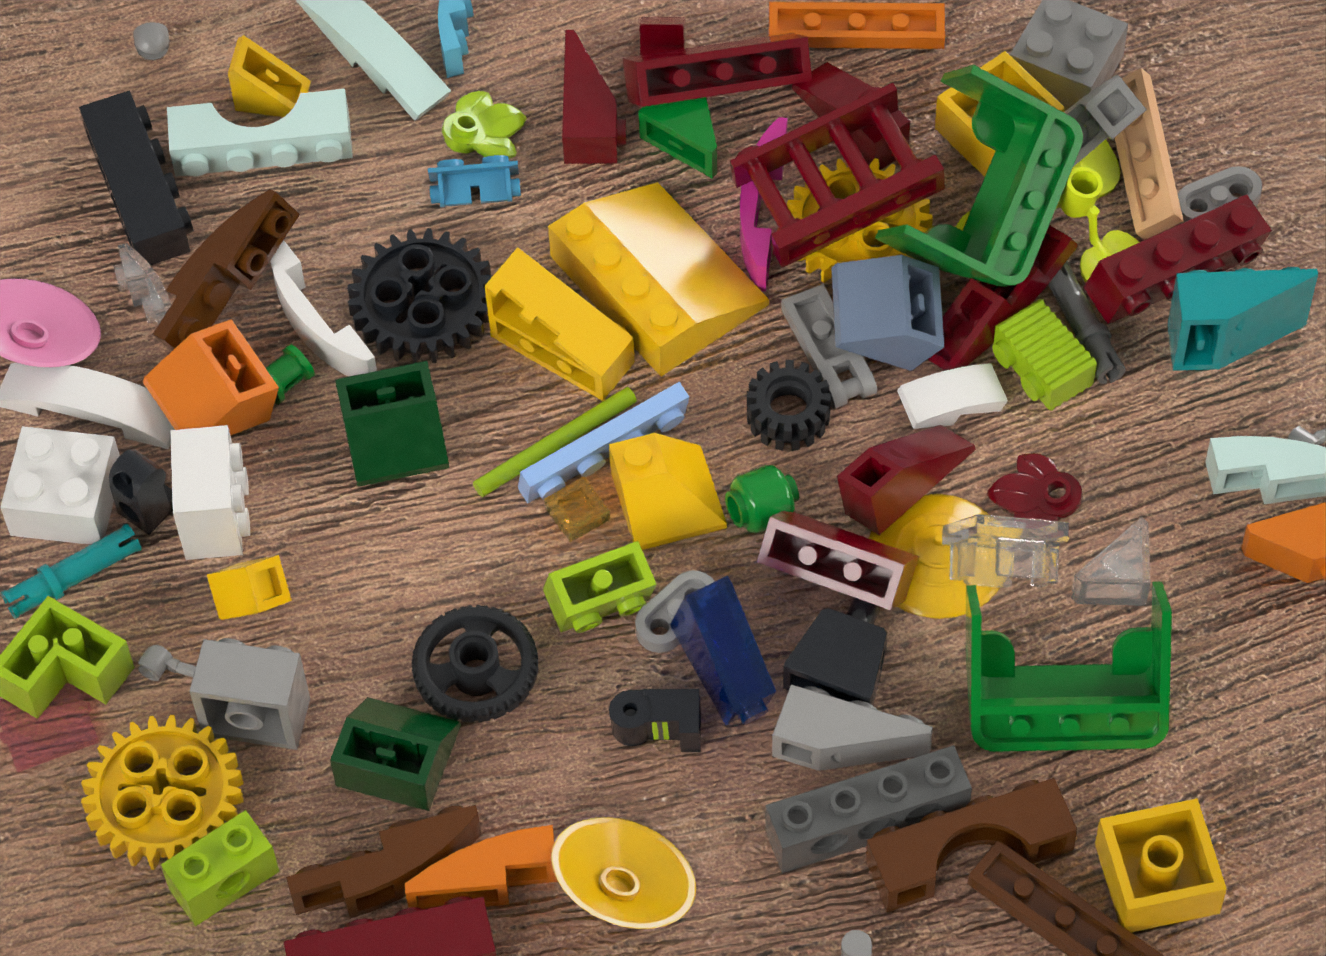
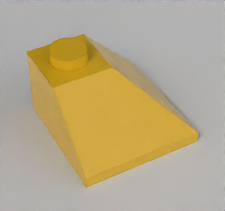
(664, 489)

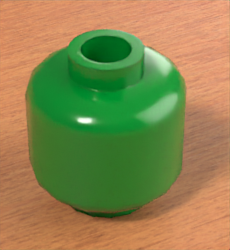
(759, 495)

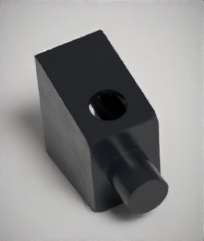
(840, 654)

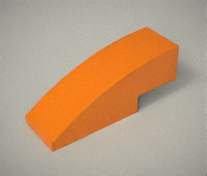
(486, 869)

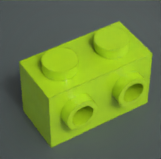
(599, 587)

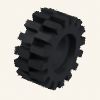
(788, 427)

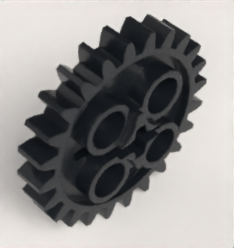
(420, 296)

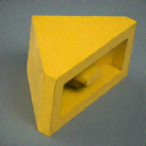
(262, 81)

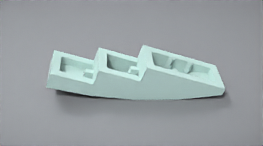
(379, 51)

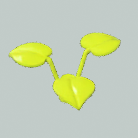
(1089, 180)

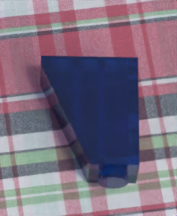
(724, 652)

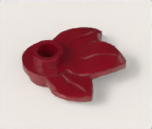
(1030, 489)

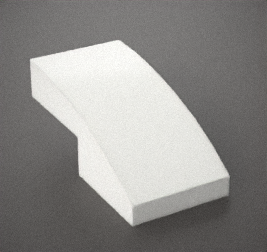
(951, 393)

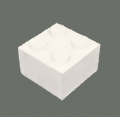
(60, 486)
(209, 492)

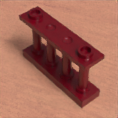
(838, 217)

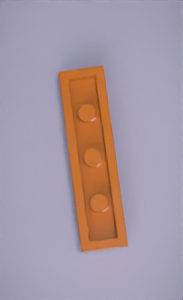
(861, 24)

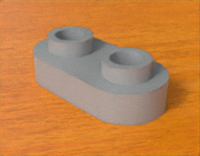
(1217, 190)
(662, 609)

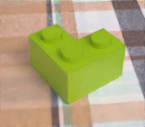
(59, 649)

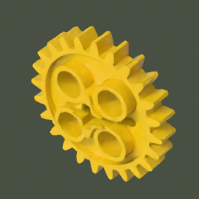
(856, 245)
(160, 790)

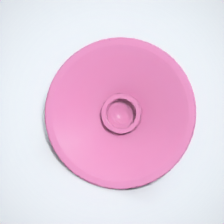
(44, 324)

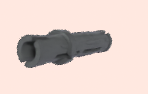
(1086, 325)

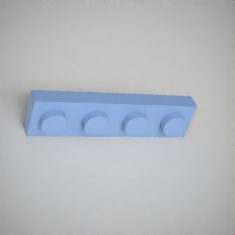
(589, 452)

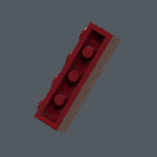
(1148, 270)

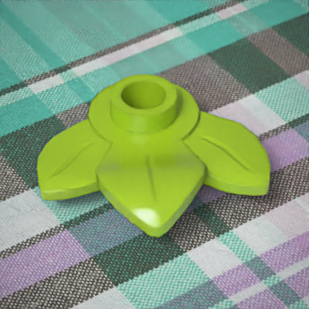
(482, 126)

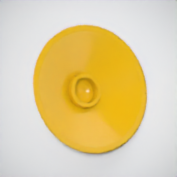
(920, 534)
(623, 873)

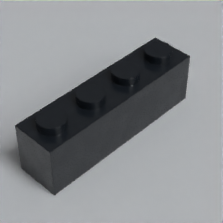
(135, 178)

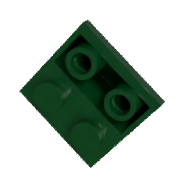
(392, 423)
(393, 752)

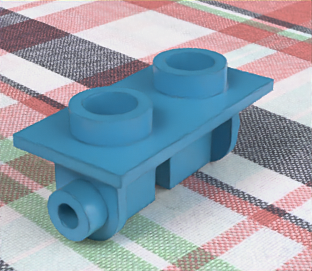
(457, 180)

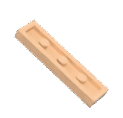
(1147, 164)

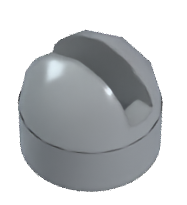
(151, 40)

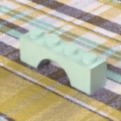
(309, 133)

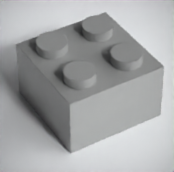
(1070, 49)
(250, 693)

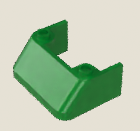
(1018, 194)
(1070, 704)

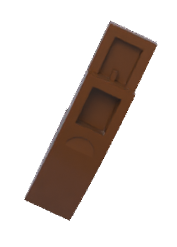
(226, 259)
(378, 878)

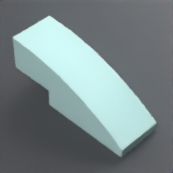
(1276, 465)

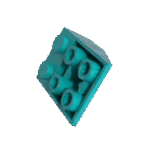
(1234, 313)

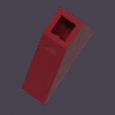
(898, 474)

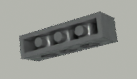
(852, 810)

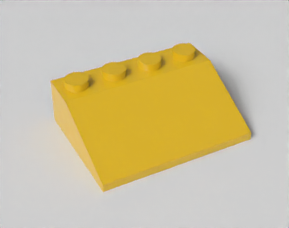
(654, 273)

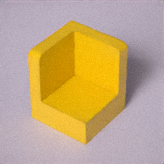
(249, 587)

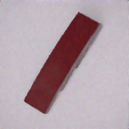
(981, 306)

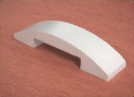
(341, 349)
(89, 397)

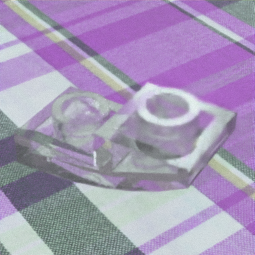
(143, 282)

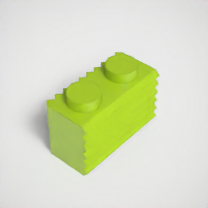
(1044, 355)

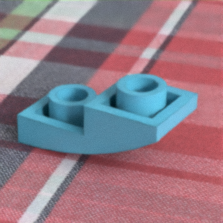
(452, 33)

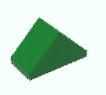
(683, 132)

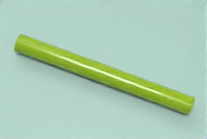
(555, 441)

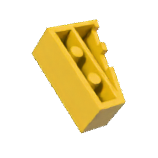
(556, 326)

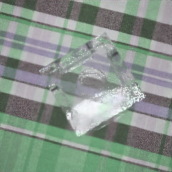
(996, 548)

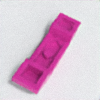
(755, 241)

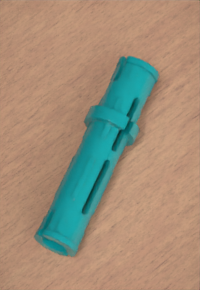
(70, 571)

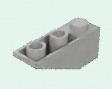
(839, 733)

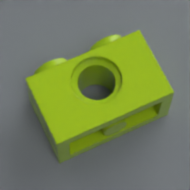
(220, 868)

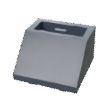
(888, 309)

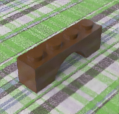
(1027, 820)

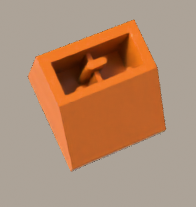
(213, 382)

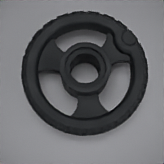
(474, 644)

